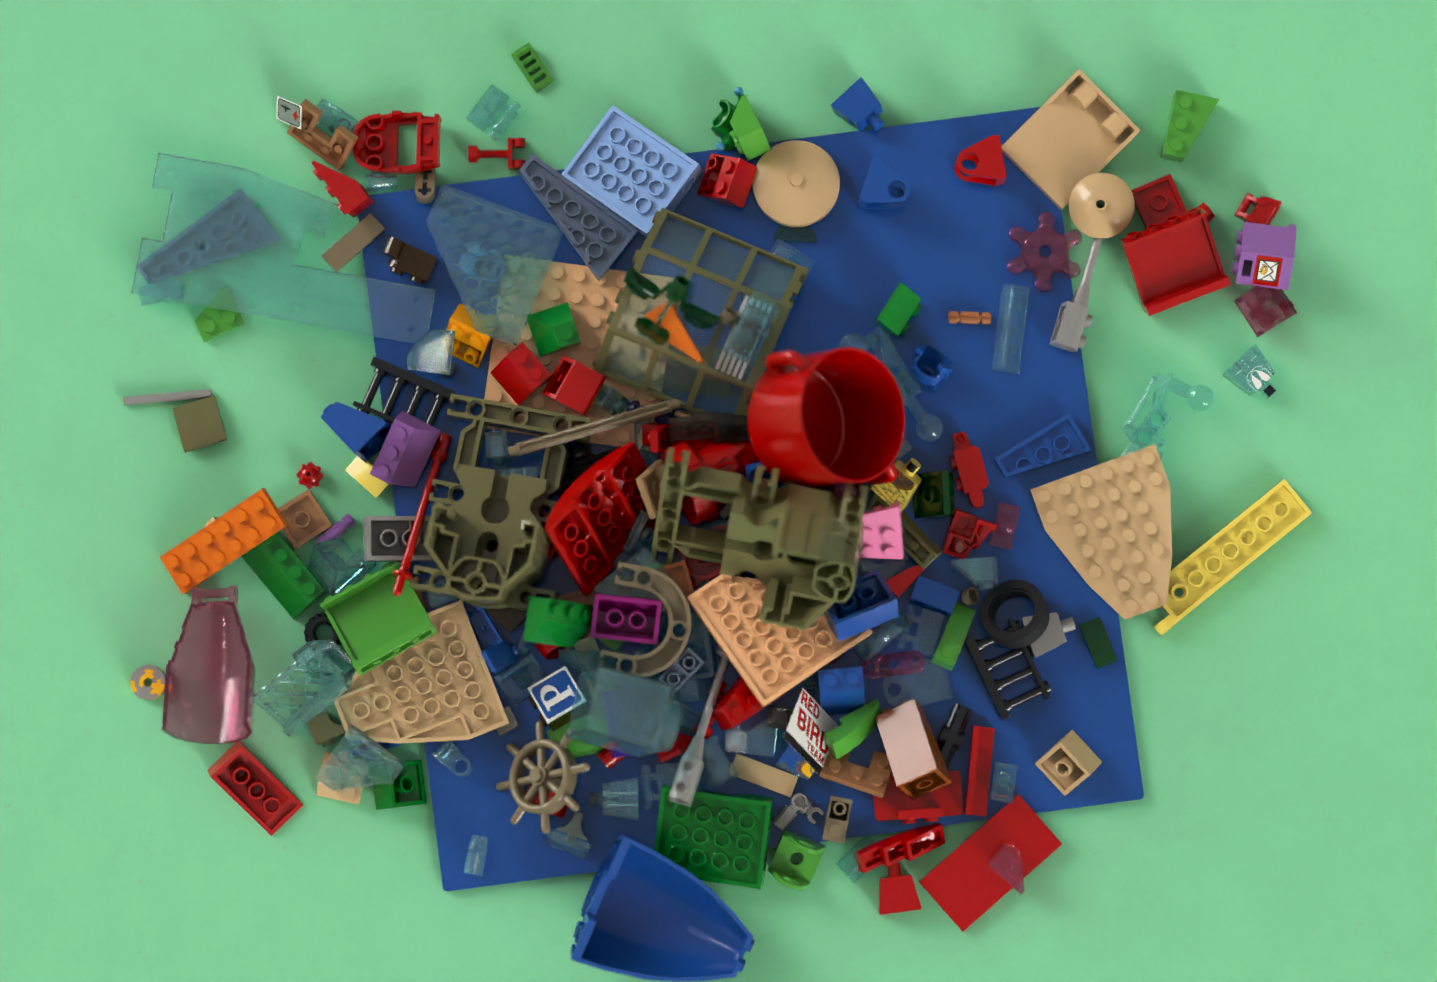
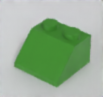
(747, 131)

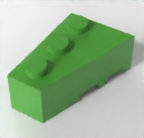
(1185, 122)

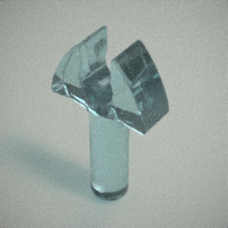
(811, 685)

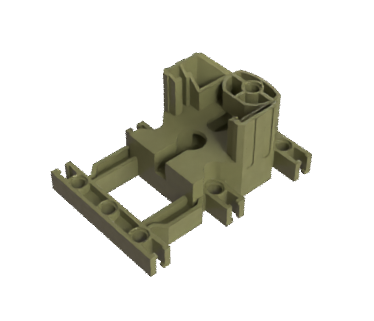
(494, 511)
(790, 537)

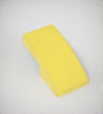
(361, 472)

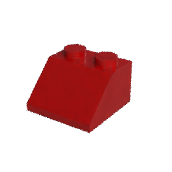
(520, 374)

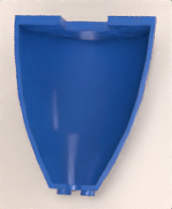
(657, 921)

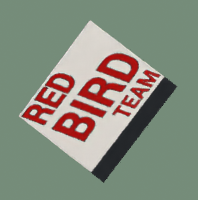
(807, 731)

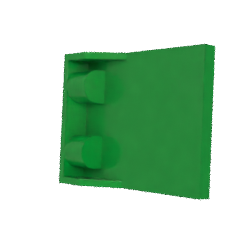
(718, 836)

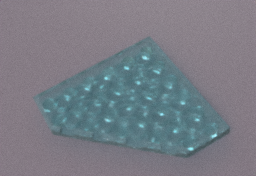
(493, 259)

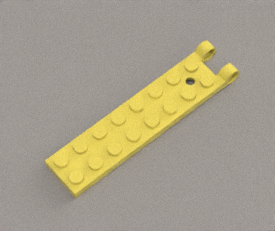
(1232, 550)

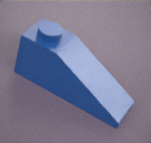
(500, 656)

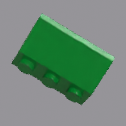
(556, 621)

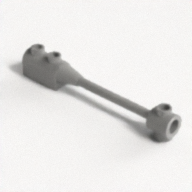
(1074, 315)
(691, 762)

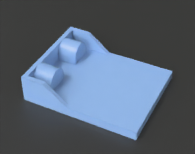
(632, 170)

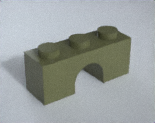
(325, 729)

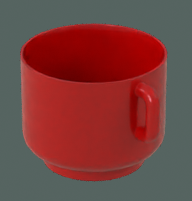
(827, 418)

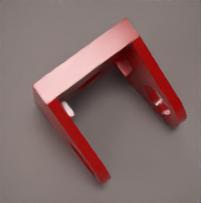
(988, 160)

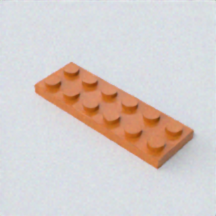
(223, 541)

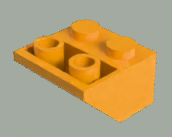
(468, 344)

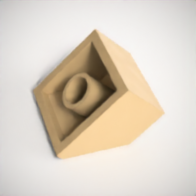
(1068, 762)

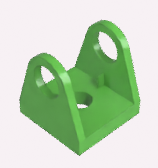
(795, 875)

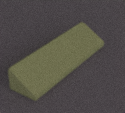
(915, 541)

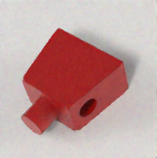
(897, 892)

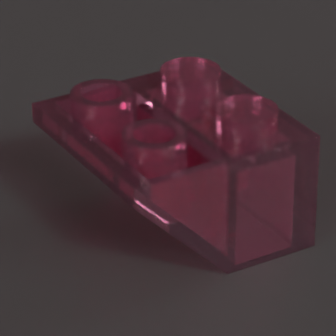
(1265, 308)

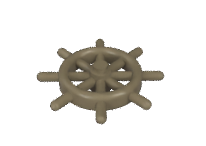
(543, 777)

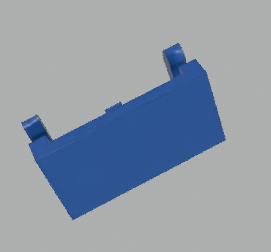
(933, 596)
(484, 628)

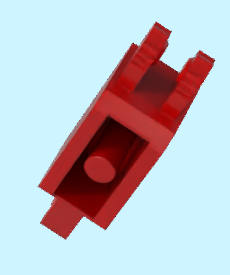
(969, 468)

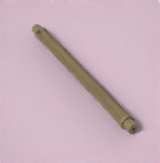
(593, 427)

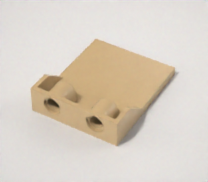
(1069, 138)

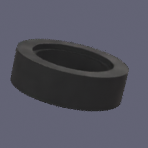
(1000, 594)

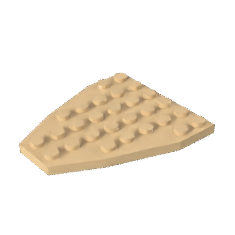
(1115, 528)
(429, 690)

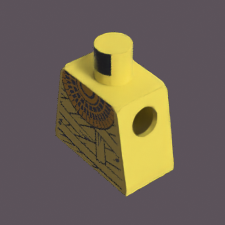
(903, 487)

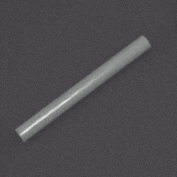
(165, 397)

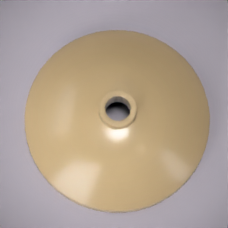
(1103, 221)

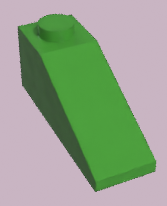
(953, 636)

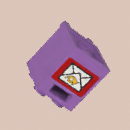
(1264, 255)

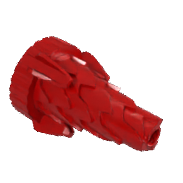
(720, 456)

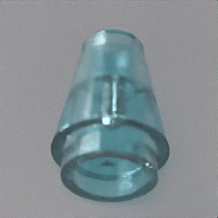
(380, 181)

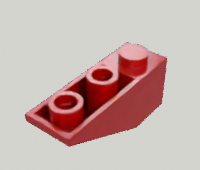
(349, 192)

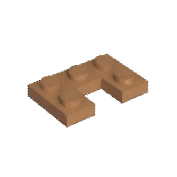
(332, 150)
(869, 780)

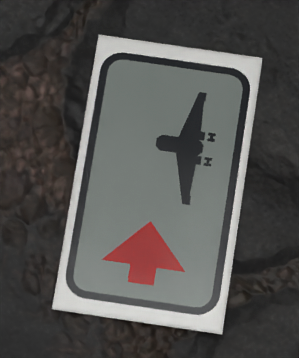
(289, 112)

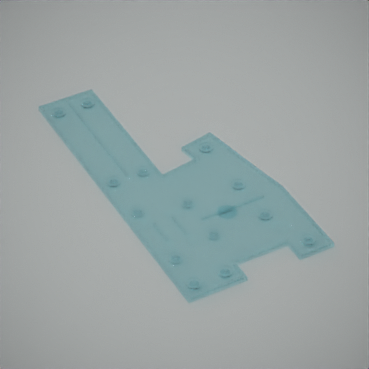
(272, 234)

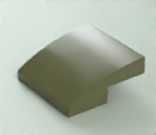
(199, 424)

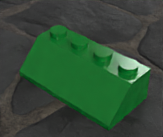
(285, 575)

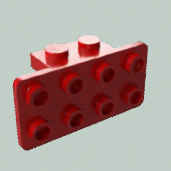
(930, 806)

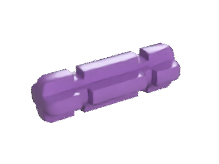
(337, 529)

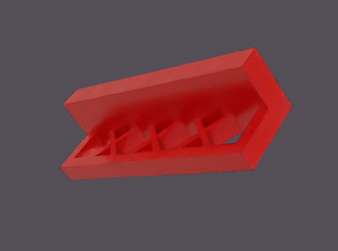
(979, 771)

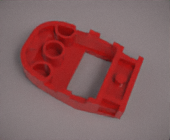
(378, 142)

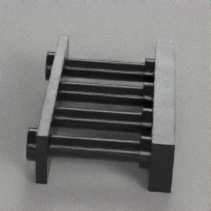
(401, 378)
(995, 686)

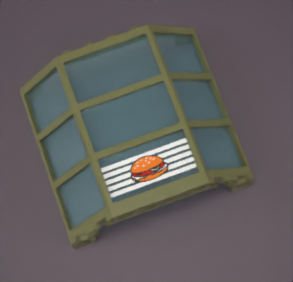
(721, 277)

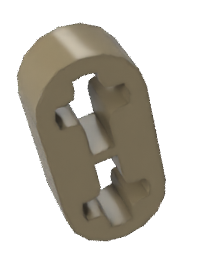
(430, 184)

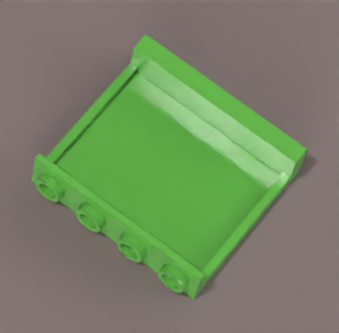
(374, 621)

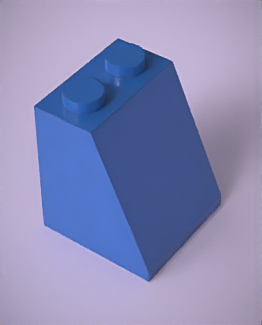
(357, 429)
(841, 690)

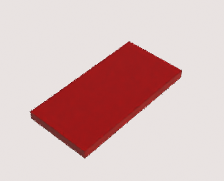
(963, 879)

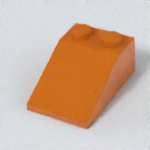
(678, 334)

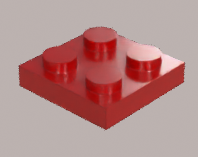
(1158, 201)

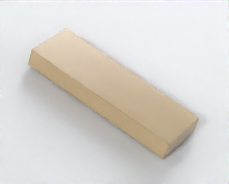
(765, 775)

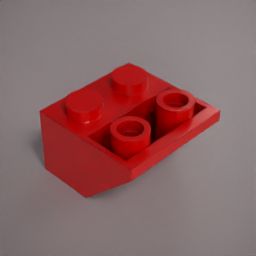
(727, 180)
(574, 385)

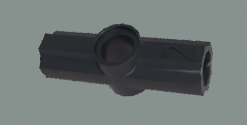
(953, 732)

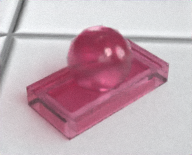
(1006, 522)

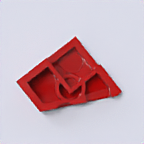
(965, 533)

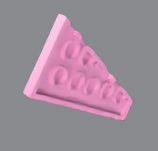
(883, 533)

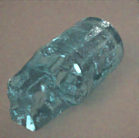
(476, 855)

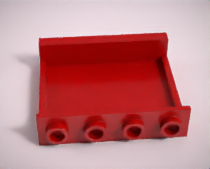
(1174, 261)

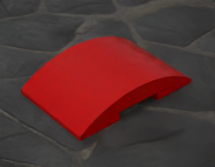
(597, 516)

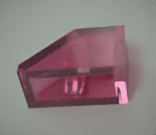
(1008, 866)

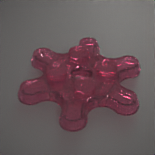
(1043, 267)

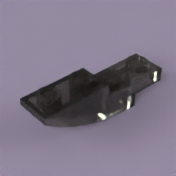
(719, 426)

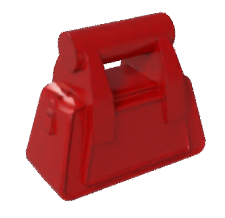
(1263, 212)

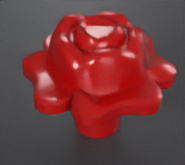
(309, 475)

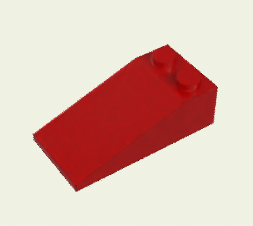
(254, 787)

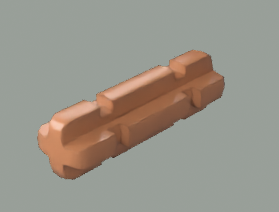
(967, 317)

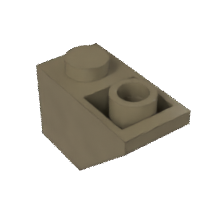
(837, 819)

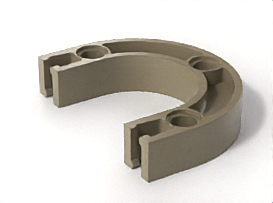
(678, 613)

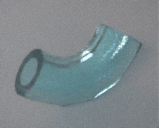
(881, 636)

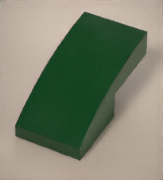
(1098, 642)

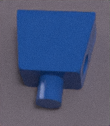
(859, 107)

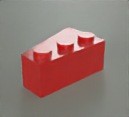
(736, 705)

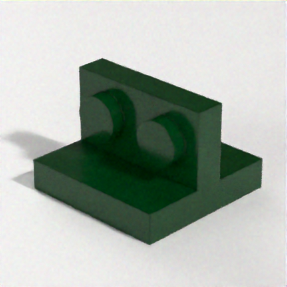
(934, 495)

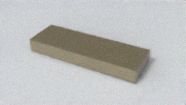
(353, 242)

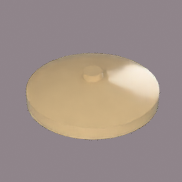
(796, 183)

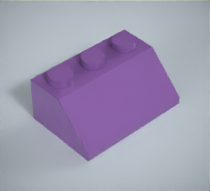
(405, 451)

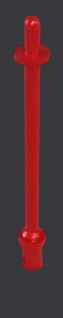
(438, 456)

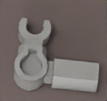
(798, 803)

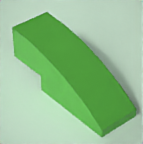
(853, 729)

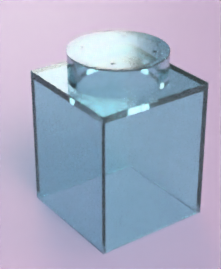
(624, 712)

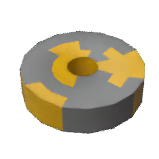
(138, 682)

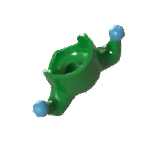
(722, 125)

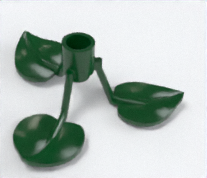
(676, 292)

